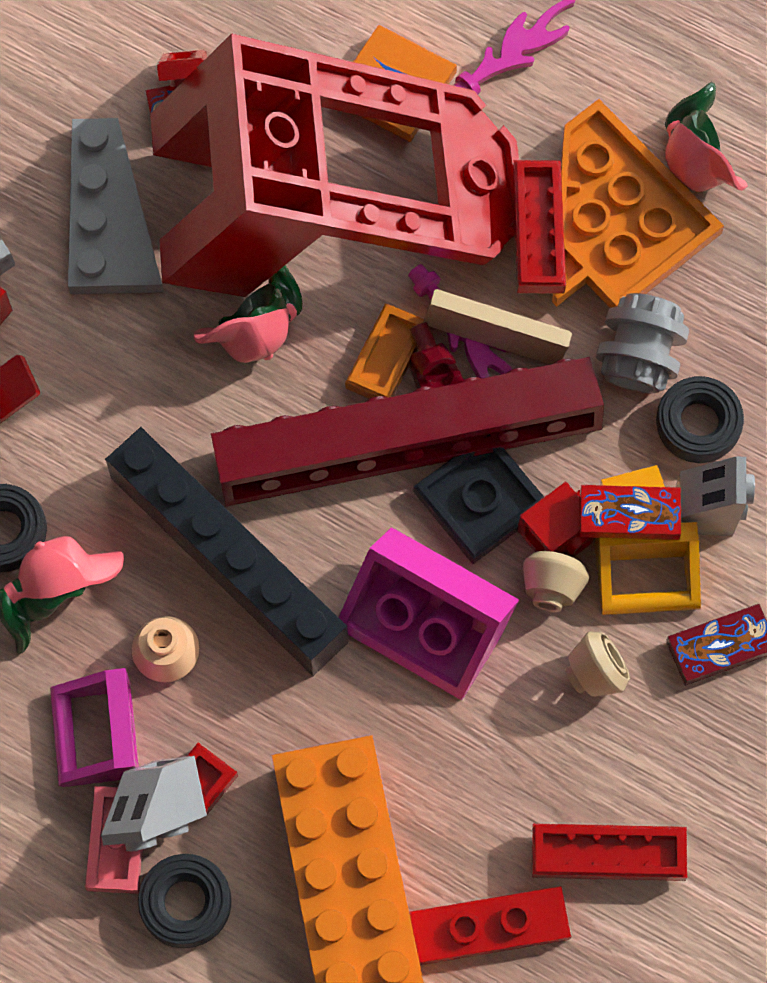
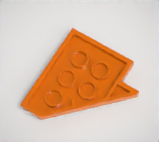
(623, 211)

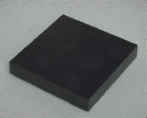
(478, 499)

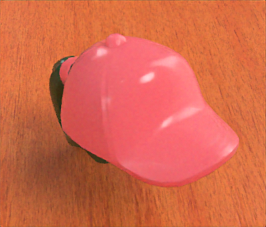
(694, 145)
(260, 321)
(49, 577)

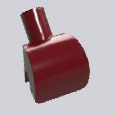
(433, 362)

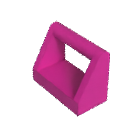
(125, 756)

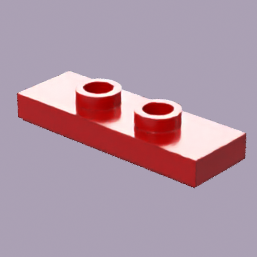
(179, 65)
(539, 226)
(609, 852)
(490, 925)

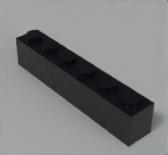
(227, 551)

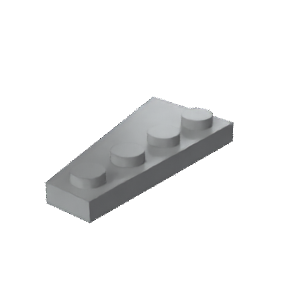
(107, 223)

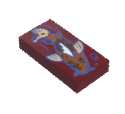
(719, 644)

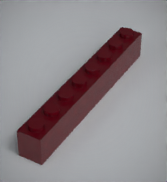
(407, 430)

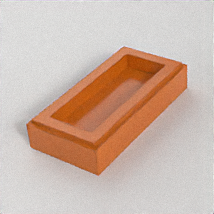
(384, 354)

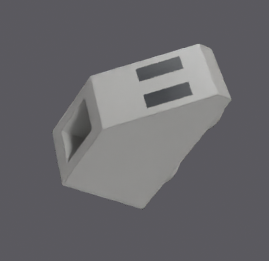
(716, 495)
(154, 802)

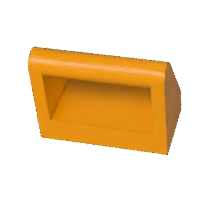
(628, 549)

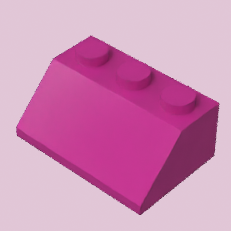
(426, 612)

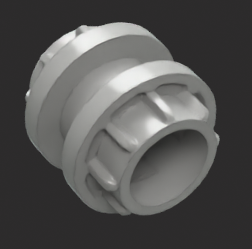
(642, 343)

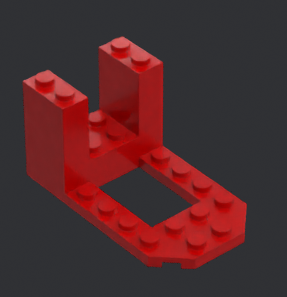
(260, 128)

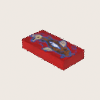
(630, 512)

